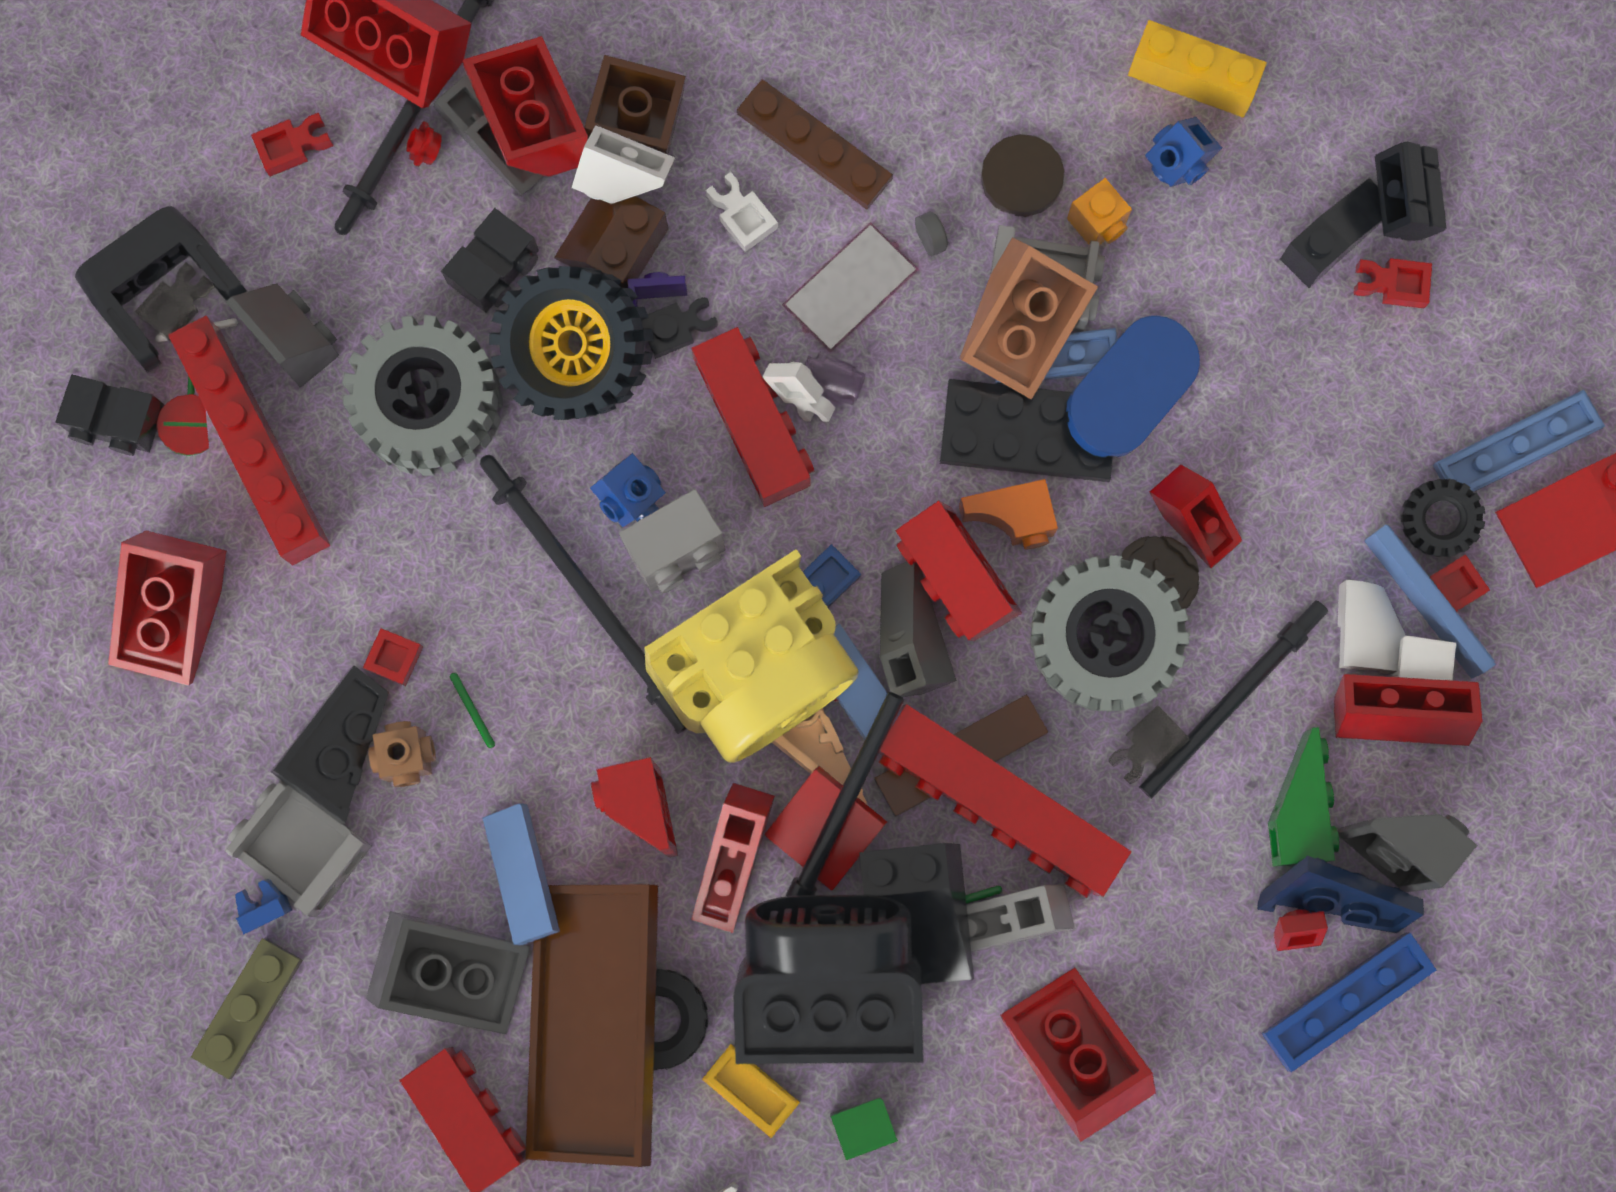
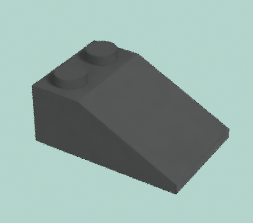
(447, 973)

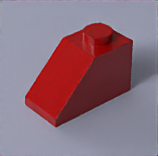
(1196, 514)

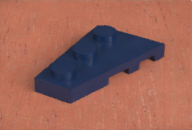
(1358, 900)

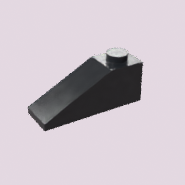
(1334, 234)

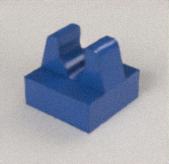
(272, 906)

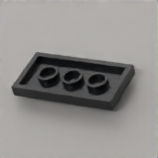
(1010, 432)

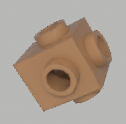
(416, 760)

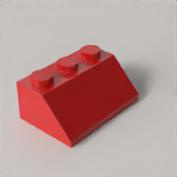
(528, 107)
(956, 572)
(637, 800)

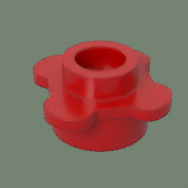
(423, 144)

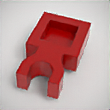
(285, 146)
(1400, 281)

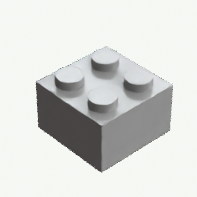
(674, 542)

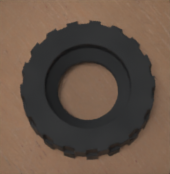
(693, 1019)

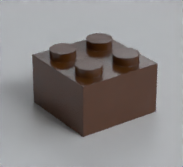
(636, 102)

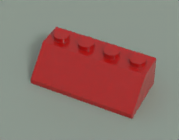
(397, 42)

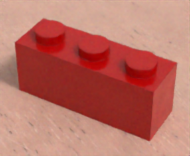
(1407, 709)
(464, 1119)

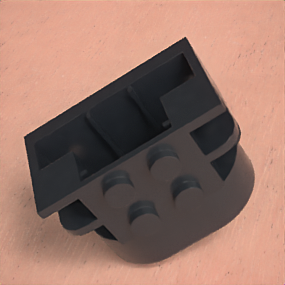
(828, 983)

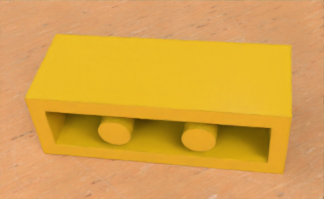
(1196, 68)

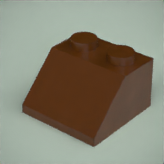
(615, 238)

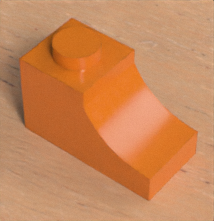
(1018, 510)

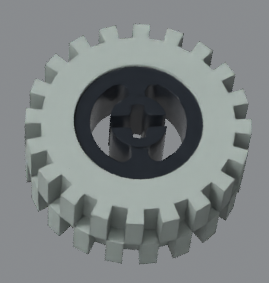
(467, 383)
(1095, 681)

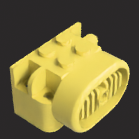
(753, 661)

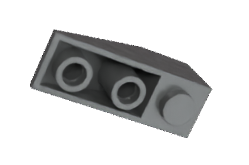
(910, 635)

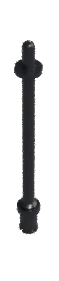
(360, 195)
(510, 492)

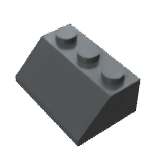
(1412, 850)

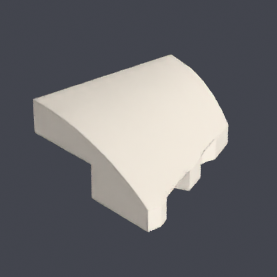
(1368, 628)

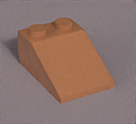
(1025, 317)

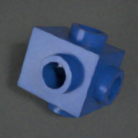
(1182, 152)
(628, 491)

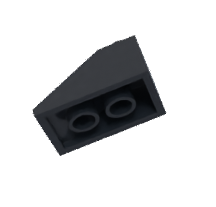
(933, 890)

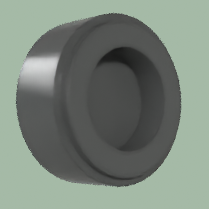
(931, 233)

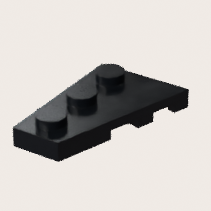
(332, 747)

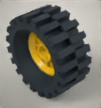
(528, 356)

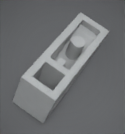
(1019, 917)

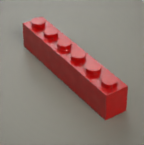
(249, 440)
(1003, 802)

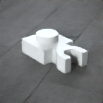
(743, 216)
(796, 385)

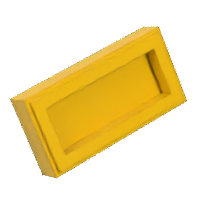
(751, 1092)

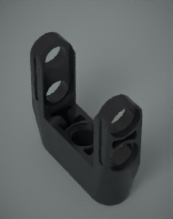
(140, 260)

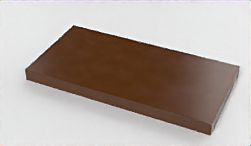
(594, 1028)

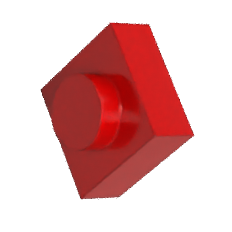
(1460, 583)
(393, 657)
(1300, 930)

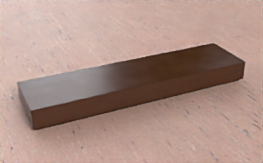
(992, 736)

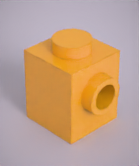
(1100, 214)

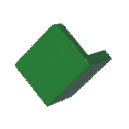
(863, 1128)

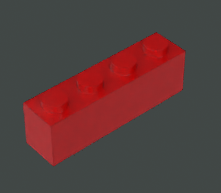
(752, 417)

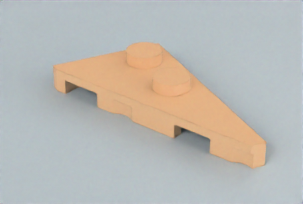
(815, 745)

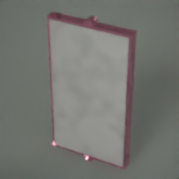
(850, 287)

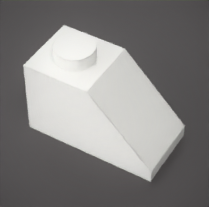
(619, 168)

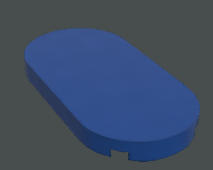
(1133, 386)

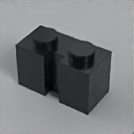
(491, 261)
(109, 414)

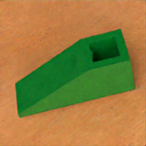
(1301, 813)

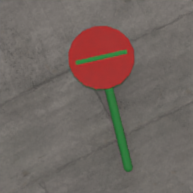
(184, 424)

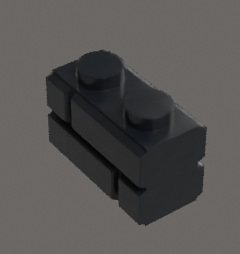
(1410, 192)

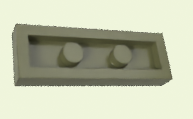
(246, 1008)

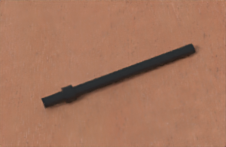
(1290, 639)
(850, 790)

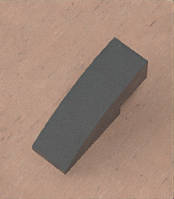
(465, 115)

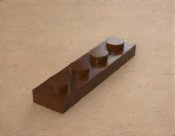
(814, 144)

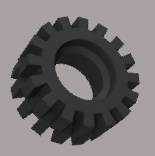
(1469, 524)

